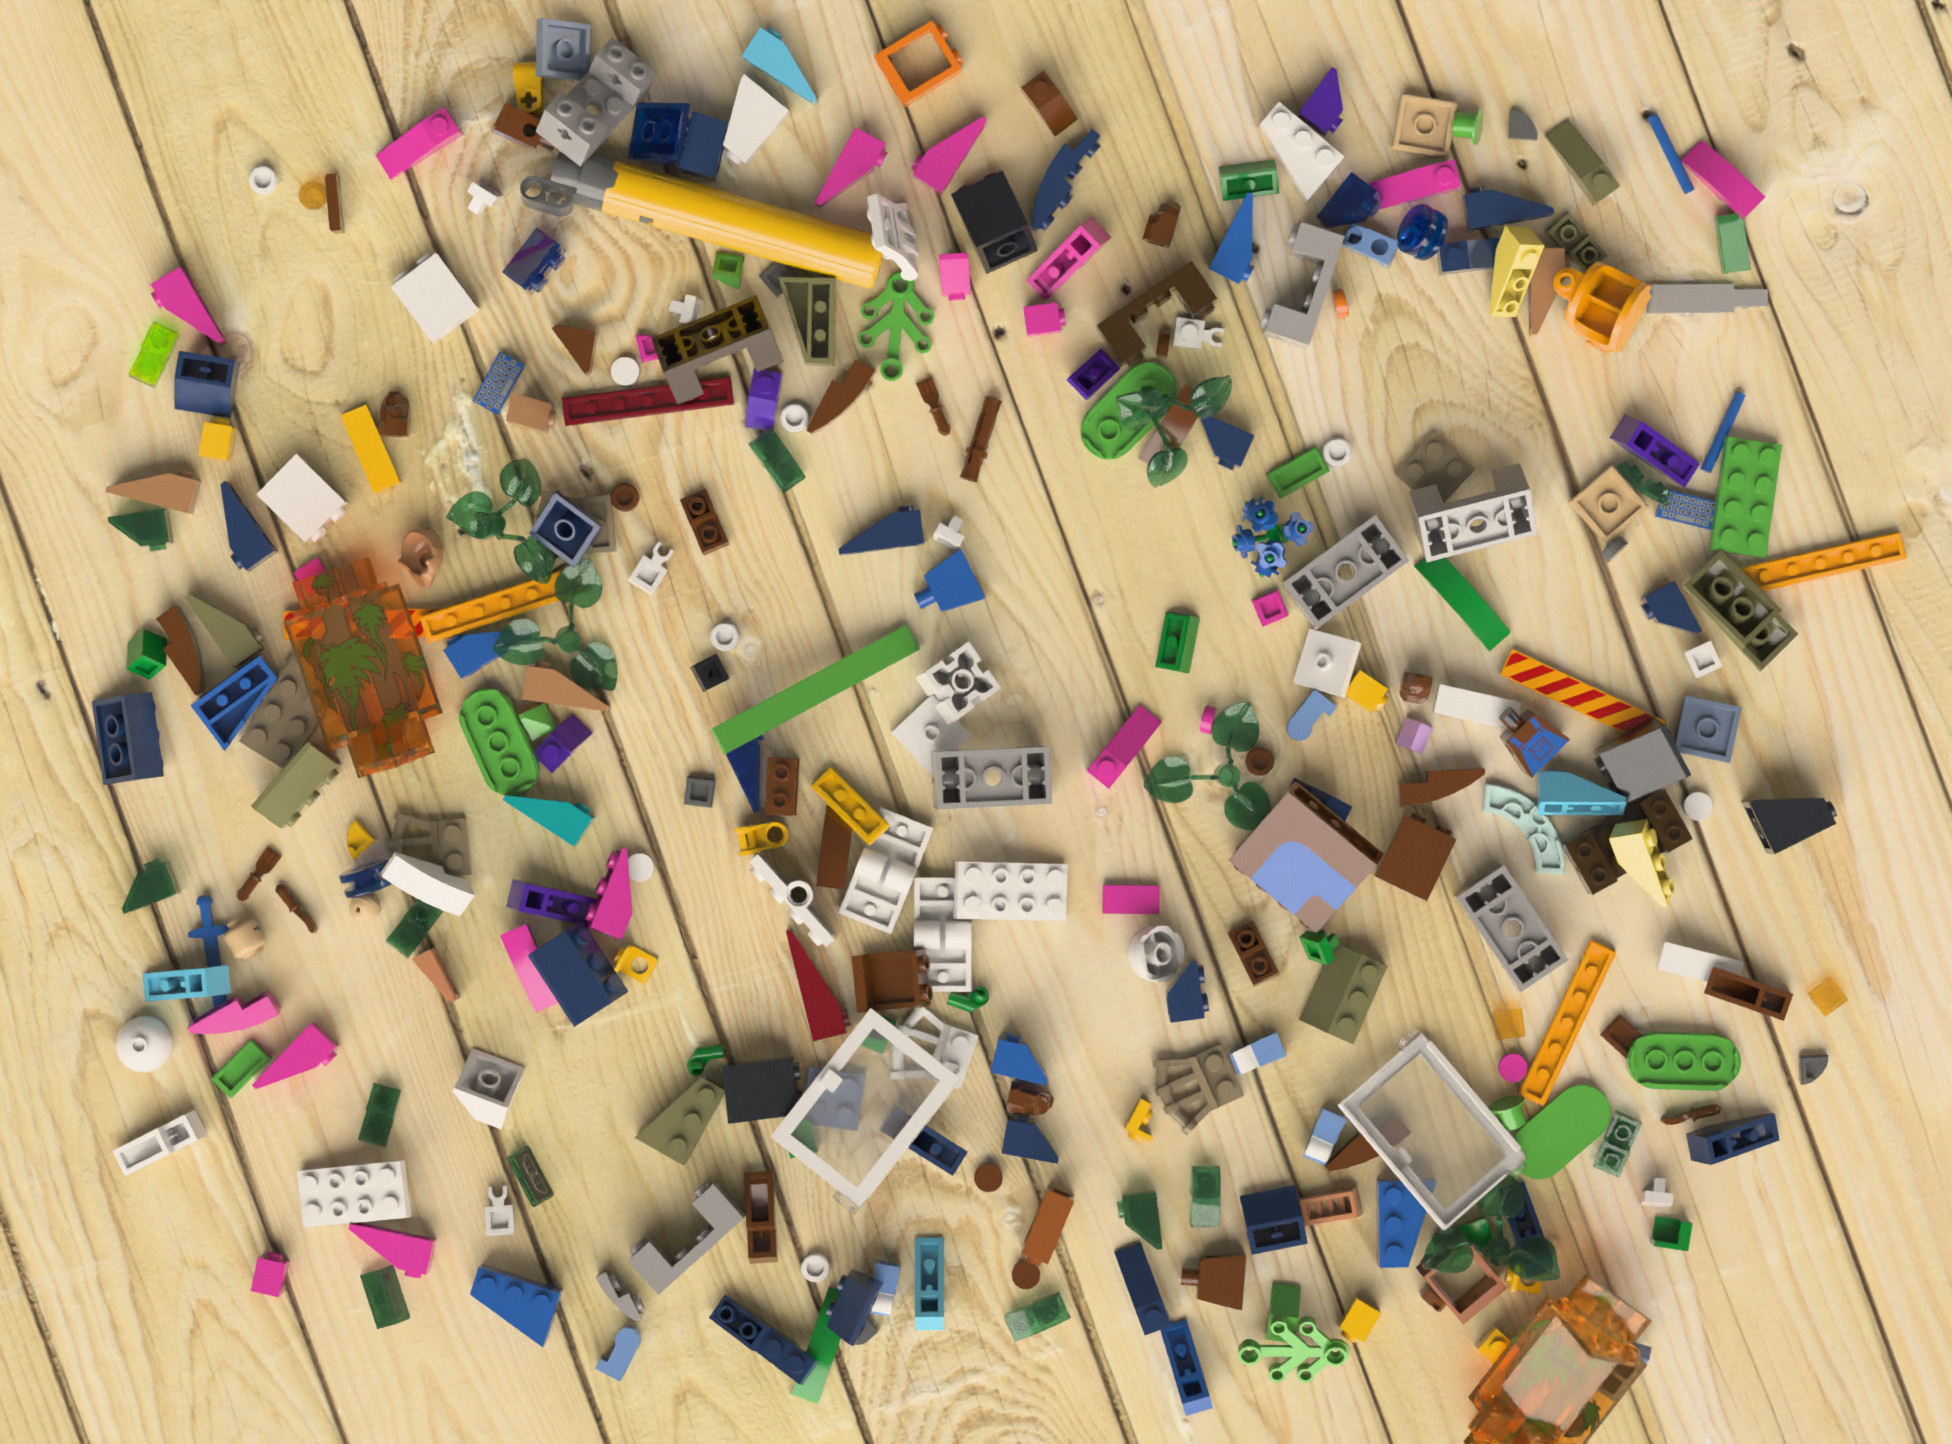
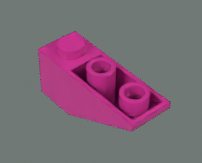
(613, 904)

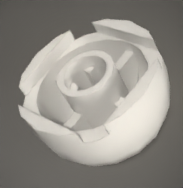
(1155, 953)
(144, 1044)

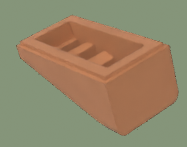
(435, 971)
(1355, 1201)

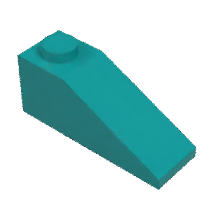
(559, 817)

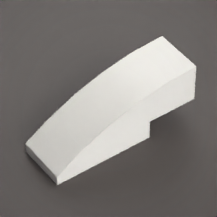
(1472, 705)
(428, 883)
(1693, 962)
(159, 1143)

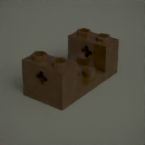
(1189, 289)
(734, 329)
(1592, 850)

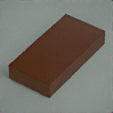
(334, 203)
(1620, 1035)

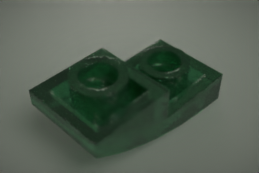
(776, 460)
(1654, 491)
(414, 927)
(379, 1115)
(1617, 1143)
(1205, 1196)
(1037, 1317)

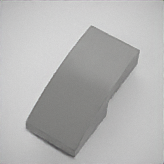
(627, 1302)

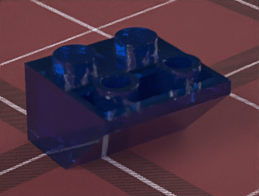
(535, 262)

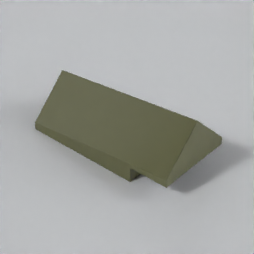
(1740, 610)

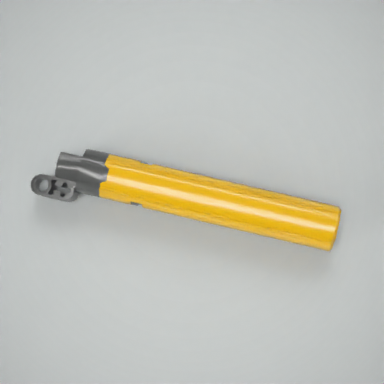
(708, 216)

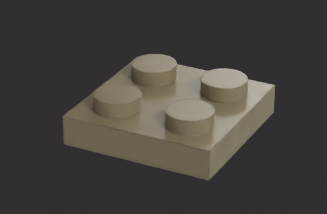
(1435, 464)

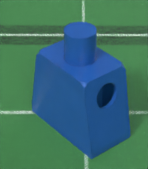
(950, 585)

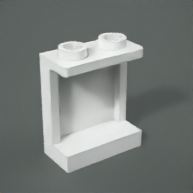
(434, 297)
(303, 499)

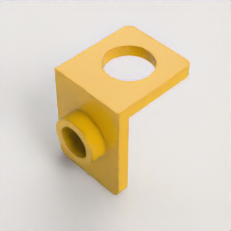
(626, 956)
(1515, 1283)

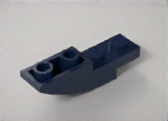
(1054, 189)
(764, 1339)

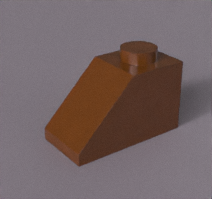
(1049, 103)

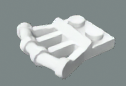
(893, 234)
(952, 1044)

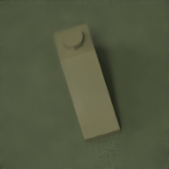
(1582, 162)
(231, 635)

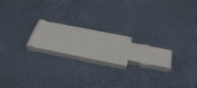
(1703, 298)

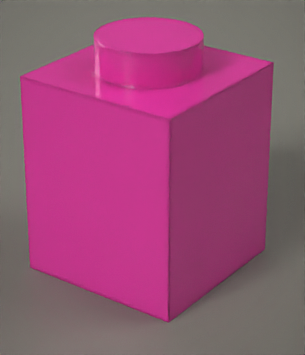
(1044, 319)
(270, 1274)

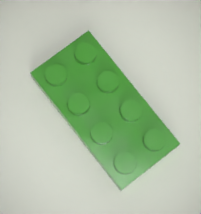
(1745, 497)

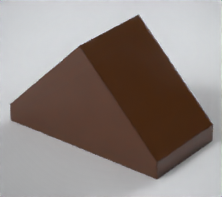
(580, 345)

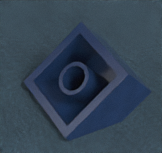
(853, 1306)

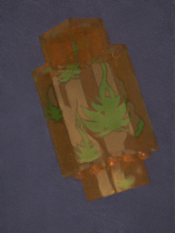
(363, 667)
(1561, 1371)

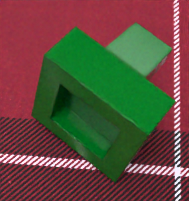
(1319, 946)

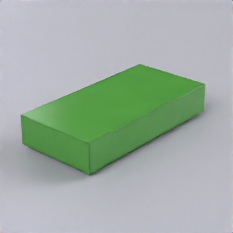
(1298, 472)
(241, 1068)

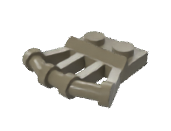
(598, 507)
(447, 840)
(1214, 1077)

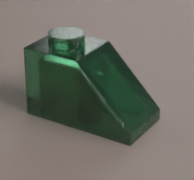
(146, 528)
(151, 886)
(1142, 1215)

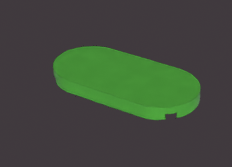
(1101, 426)
(499, 742)
(1683, 1061)
(1562, 1130)

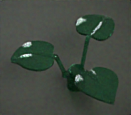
(1148, 404)
(475, 517)
(522, 643)
(1235, 729)
(1532, 1261)

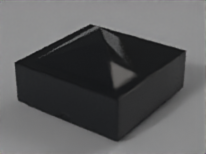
(709, 672)

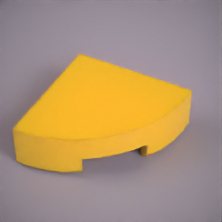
(358, 839)

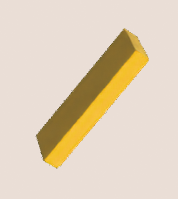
(370, 449)
(849, 806)

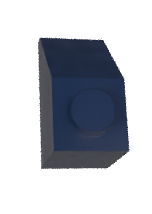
(1226, 442)
(1670, 609)
(1027, 1140)

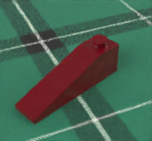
(821, 1005)

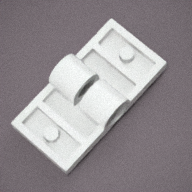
(886, 872)
(1010, 891)
(783, 892)
(941, 935)
(354, 1193)

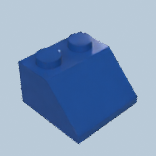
(1016, 1060)

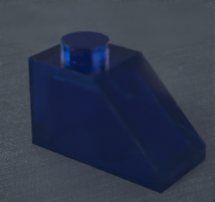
(1350, 203)

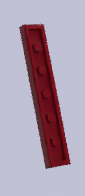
(643, 402)

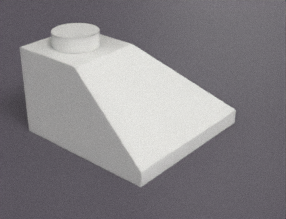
(488, 1087)

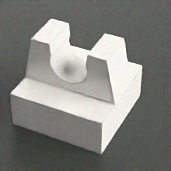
(482, 197)
(689, 310)
(949, 534)
(1702, 659)
(1657, 1195)

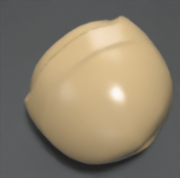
(365, 907)

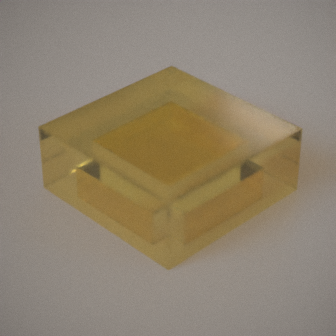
(1827, 996)
(1509, 1023)

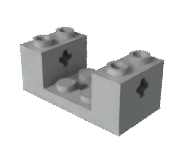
(613, 86)
(1317, 247)
(1446, 527)
(1321, 591)
(961, 774)
(1494, 902)
(656, 1263)

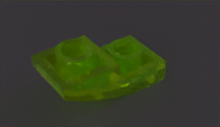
(154, 355)

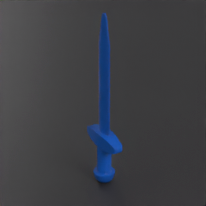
(209, 934)

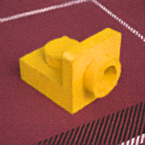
(1139, 1115)

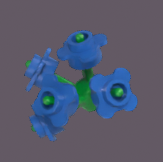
(1272, 552)

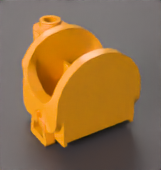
(1602, 304)

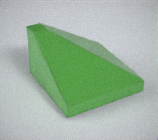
(728, 269)
(538, 721)

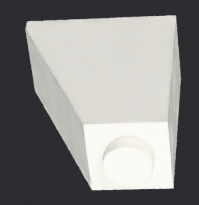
(752, 121)

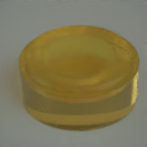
(312, 195)

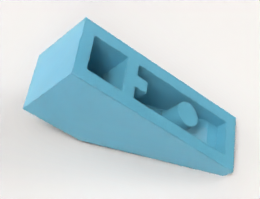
(773, 58)
(1571, 795)
(187, 983)
(929, 1283)

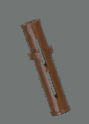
(977, 451)

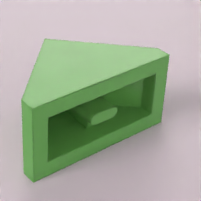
(1285, 1303)

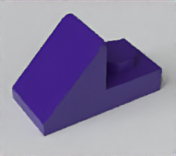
(1093, 374)
(562, 743)

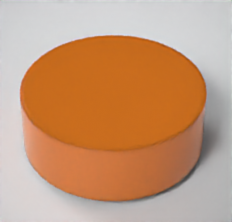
(1340, 303)

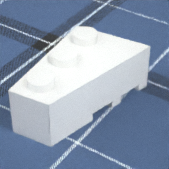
(1300, 149)

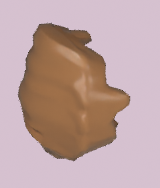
(422, 555)

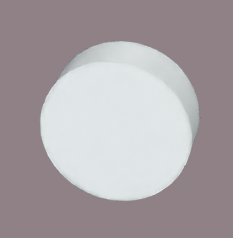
(263, 180)
(625, 371)
(794, 418)
(1337, 452)
(724, 636)
(1697, 806)
(640, 867)
(815, 1267)

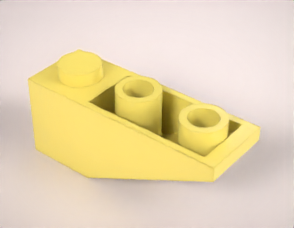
(1513, 269)
(1639, 855)

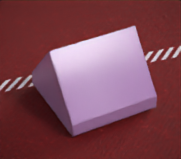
(1414, 735)

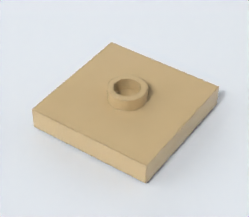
(1424, 126)
(1608, 504)

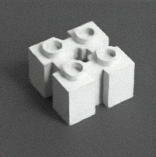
(974, 686)

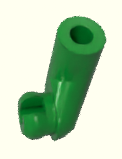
(971, 1001)
(701, 1057)

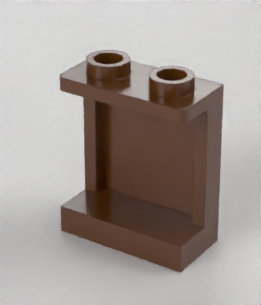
(782, 786)
(1416, 856)
(891, 980)

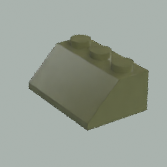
(297, 785)
(1343, 994)

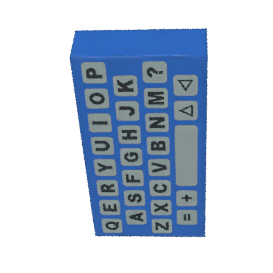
(499, 383)
(1688, 510)

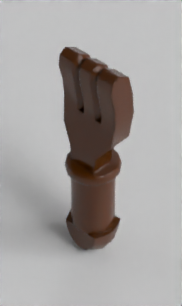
(930, 396)
(263, 866)
(294, 905)
(1694, 1113)

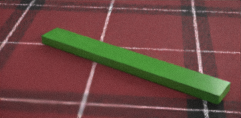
(814, 689)

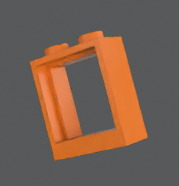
(893, 77)

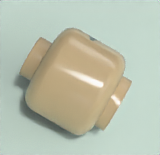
(244, 938)

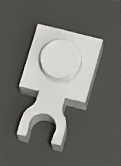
(1191, 334)
(649, 571)
(499, 1217)

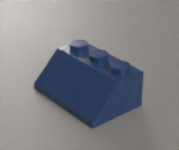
(127, 738)
(578, 973)

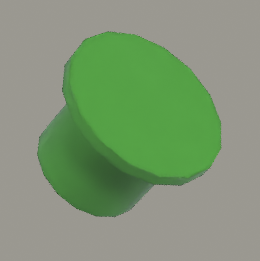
(1468, 125)
(1509, 1111)

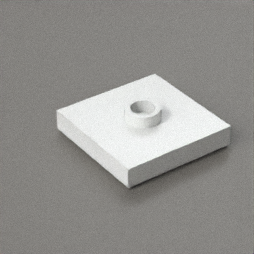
(1327, 663)
(928, 732)

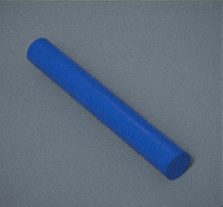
(1670, 153)
(1722, 432)

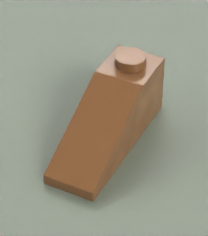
(1541, 288)
(531, 413)
(164, 490)
(554, 687)

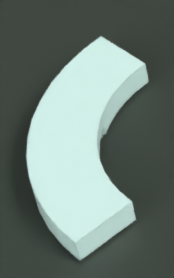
(1536, 828)

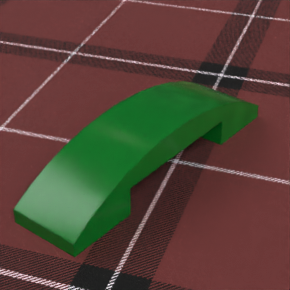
(1464, 601)
(822, 1348)

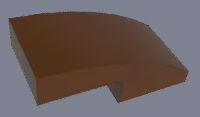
(704, 522)
(1253, 953)

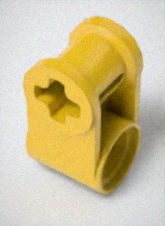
(527, 86)
(759, 837)

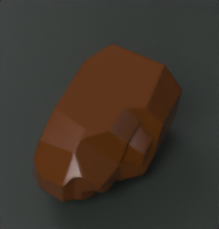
(1162, 224)
(395, 416)
(1415, 687)
(1029, 1099)

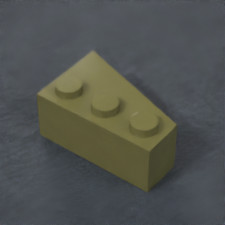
(813, 316)
(684, 1121)

